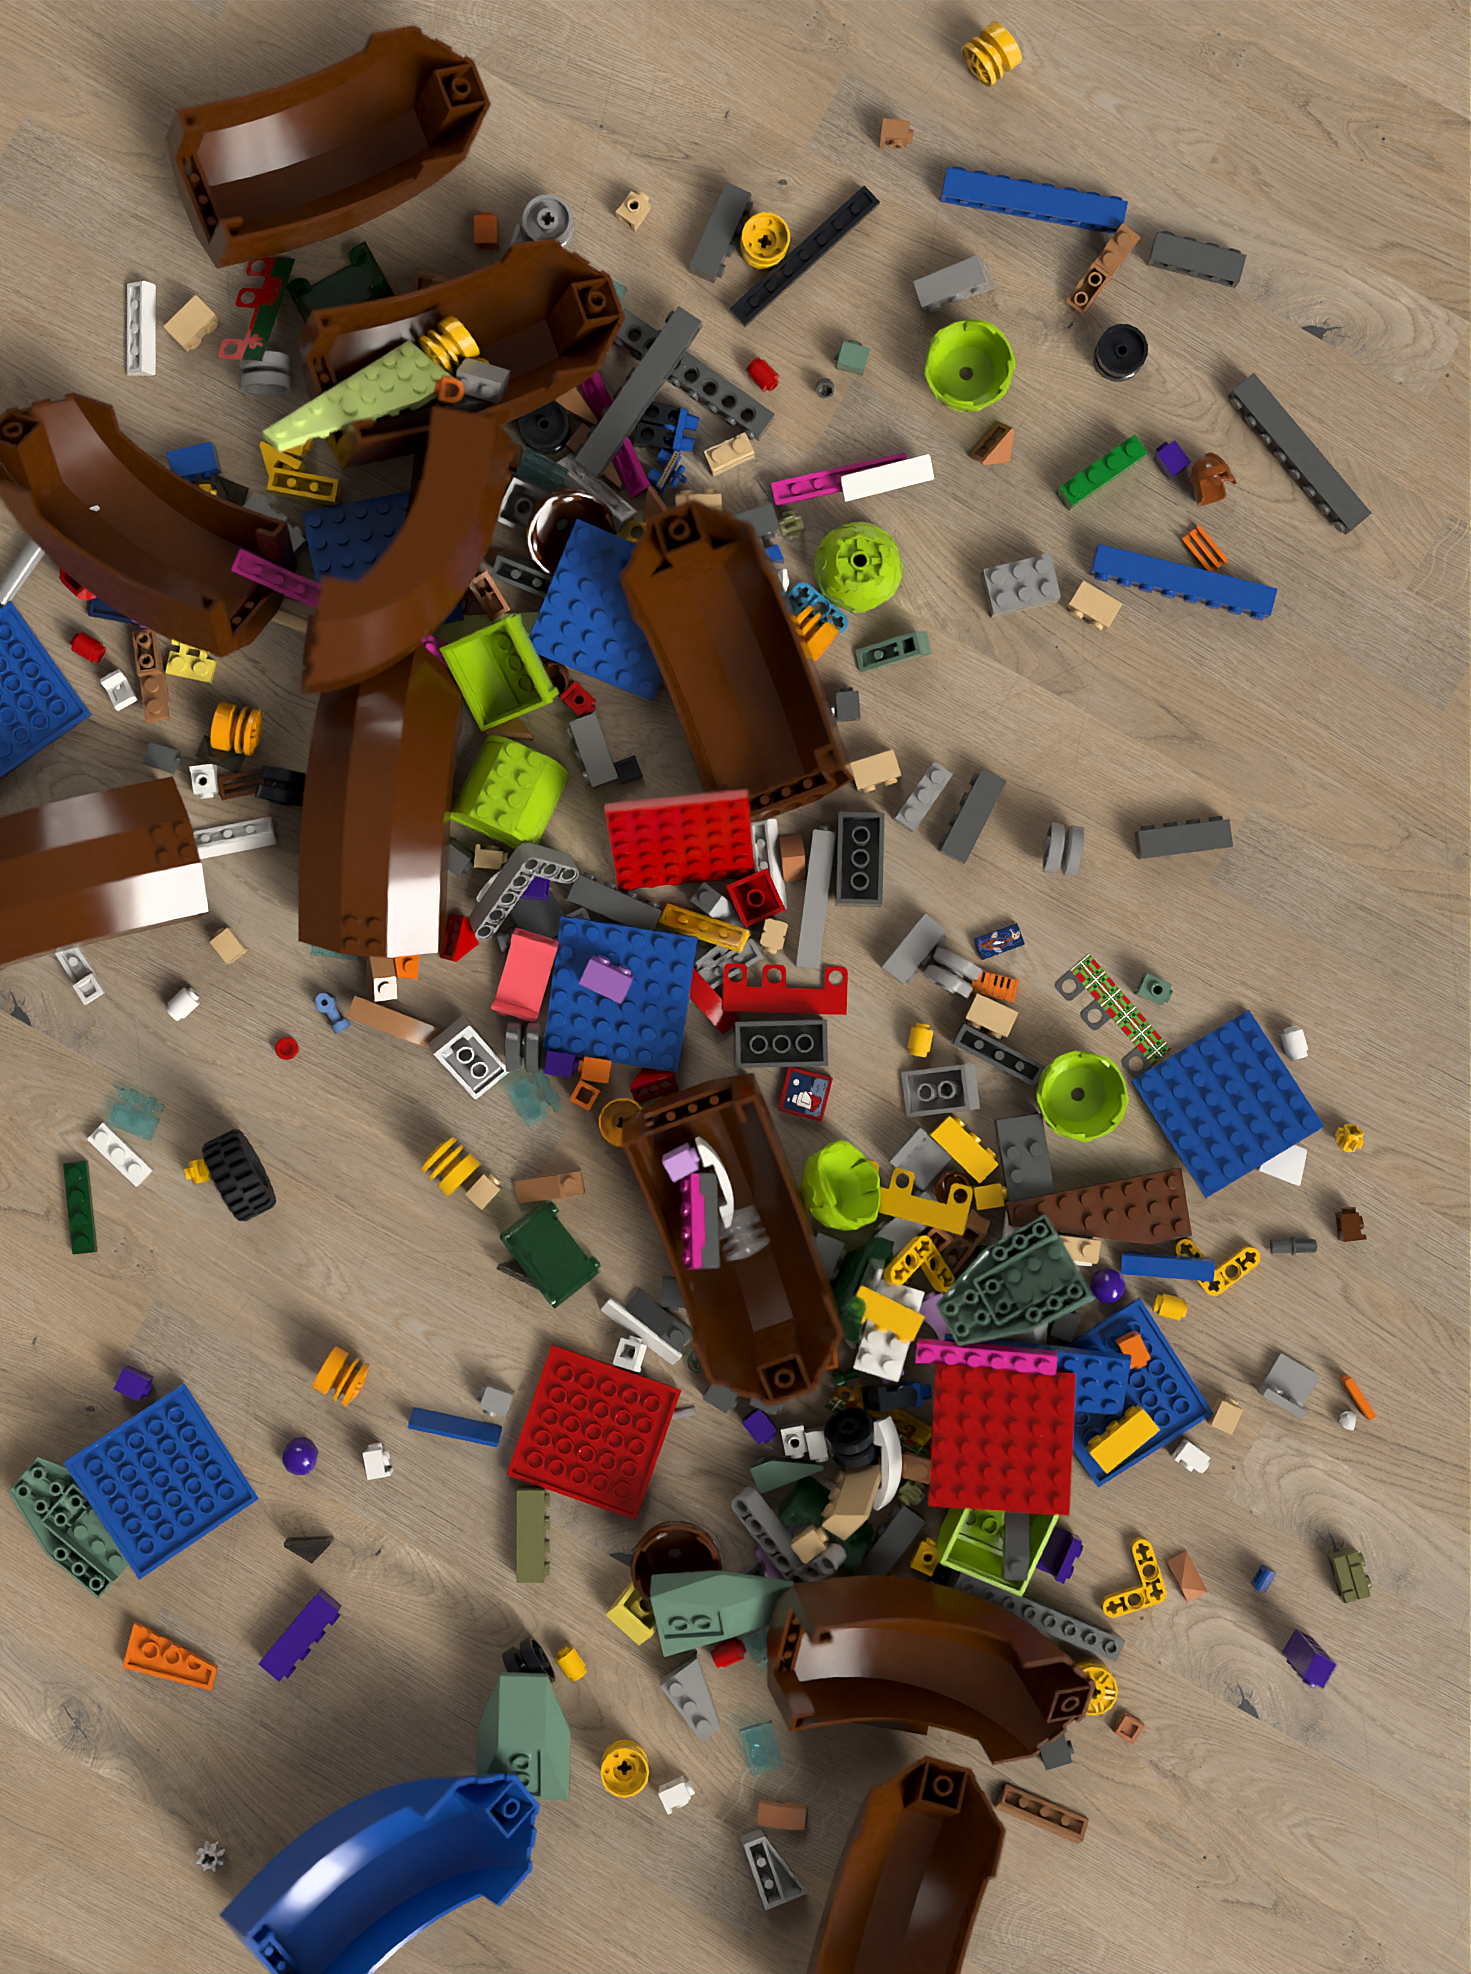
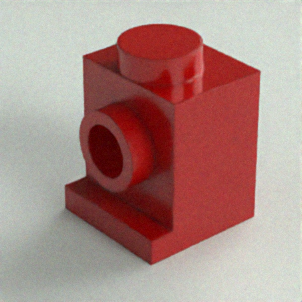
(572, 693)

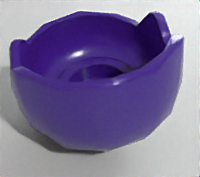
(1107, 1285)
(300, 1456)

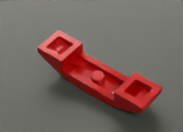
(711, 1003)

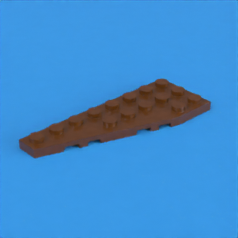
(1128, 1209)

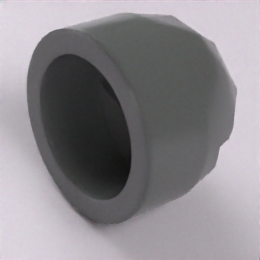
(830, 388)

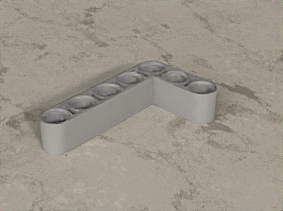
(521, 868)
(776, 1541)

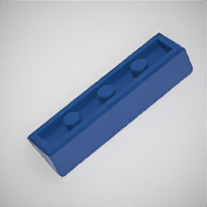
(1168, 1266)
(455, 1427)

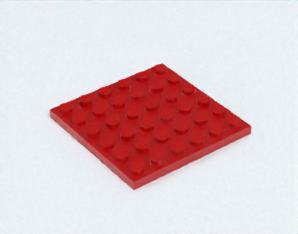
(681, 839)
(594, 1432)
(1002, 1440)

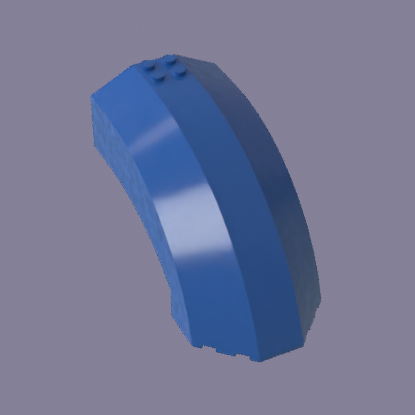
(385, 1873)

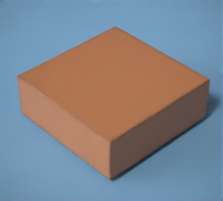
(1128, 1727)

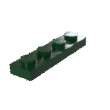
(80, 1207)

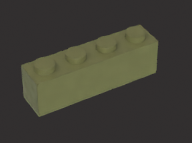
(531, 1534)

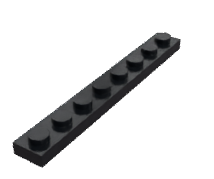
(804, 256)

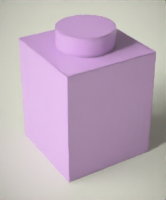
(681, 1161)

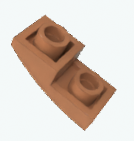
(786, 1816)

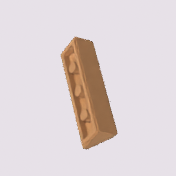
(1042, 1813)

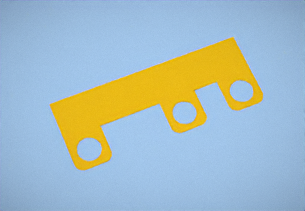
(901, 1204)

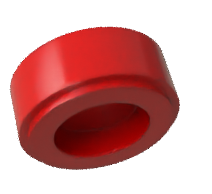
(287, 1048)

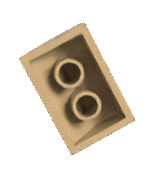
(851, 1499)

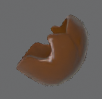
(558, 675)
(944, 1184)

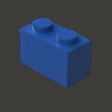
(195, 461)

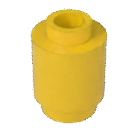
(920, 1040)
(1170, 1306)
(570, 1663)

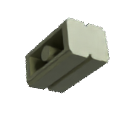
(1349, 1574)

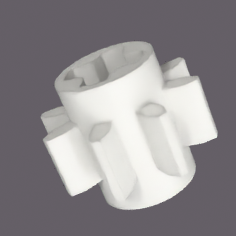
(209, 1862)

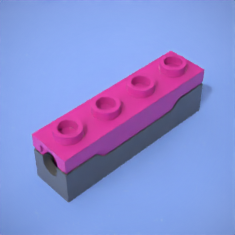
(700, 1221)

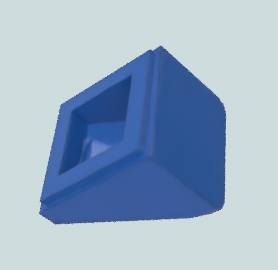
(775, 554)
(1263, 1578)

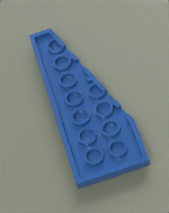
(1099, 1374)

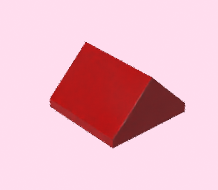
(755, 898)

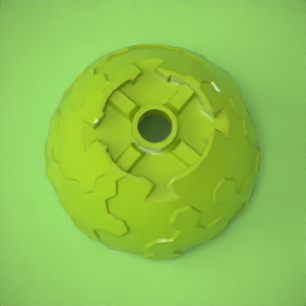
(974, 347)
(853, 586)
(1103, 1095)
(841, 1187)

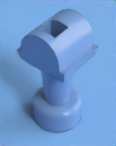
(327, 1003)

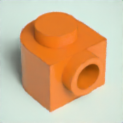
(449, 389)

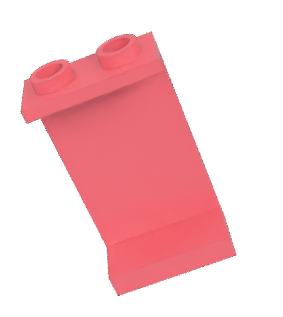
(525, 975)

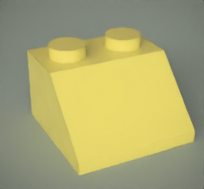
(633, 1615)

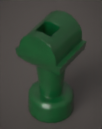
(850, 1374)

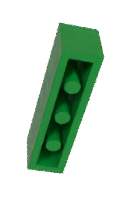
(1101, 472)

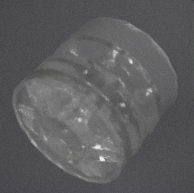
(741, 1233)

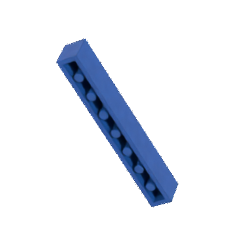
(1033, 200)
(1182, 581)

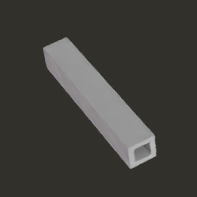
(815, 898)

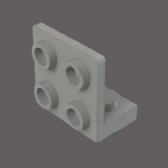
(920, 1156)
(1288, 1385)

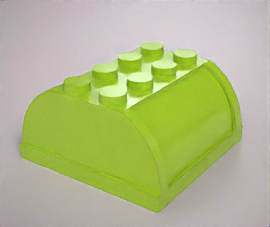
(499, 672)
(510, 792)
(974, 1542)

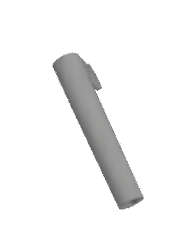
(20, 571)

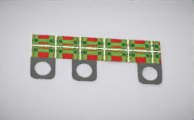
(1115, 1005)

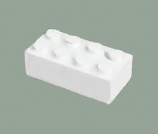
(880, 1351)

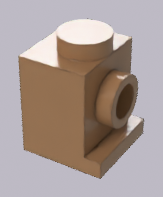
(895, 133)

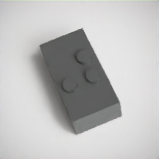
(859, 859)
(780, 1043)
(1024, 1156)

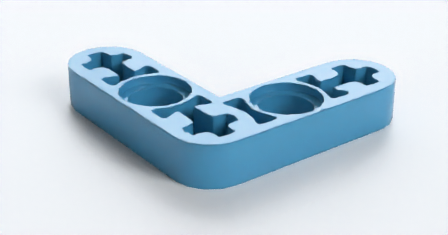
(813, 598)

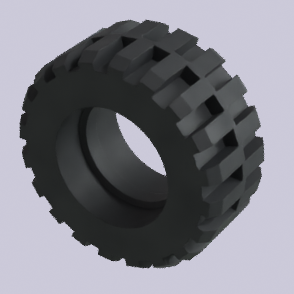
(238, 1175)

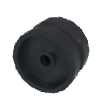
(1127, 341)
(547, 440)
(283, 785)
(851, 1438)
(528, 1659)

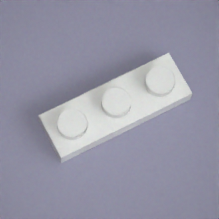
(120, 1154)

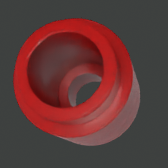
(763, 375)
(88, 647)
(728, 1653)

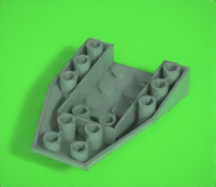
(1015, 1286)
(67, 1525)
(711, 1606)
(526, 1735)

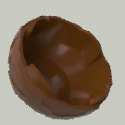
(542, 536)
(651, 1555)

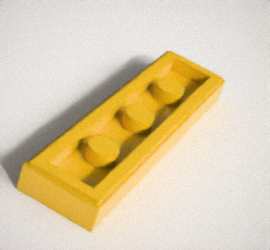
(704, 927)

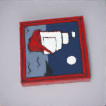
(805, 1094)

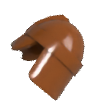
(1208, 479)

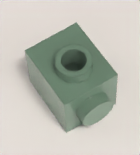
(852, 357)
(1154, 989)

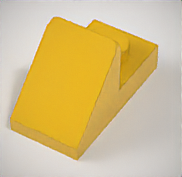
(276, 458)

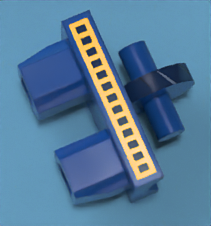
(670, 460)

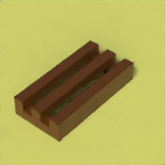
(222, 788)

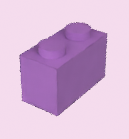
(607, 978)

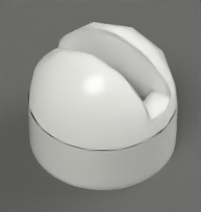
(1348, 1420)

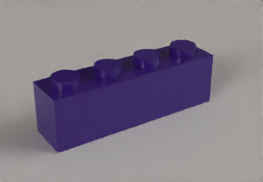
(300, 1634)
(1309, 1659)

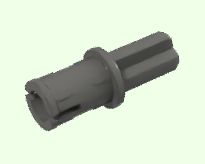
(1293, 1246)

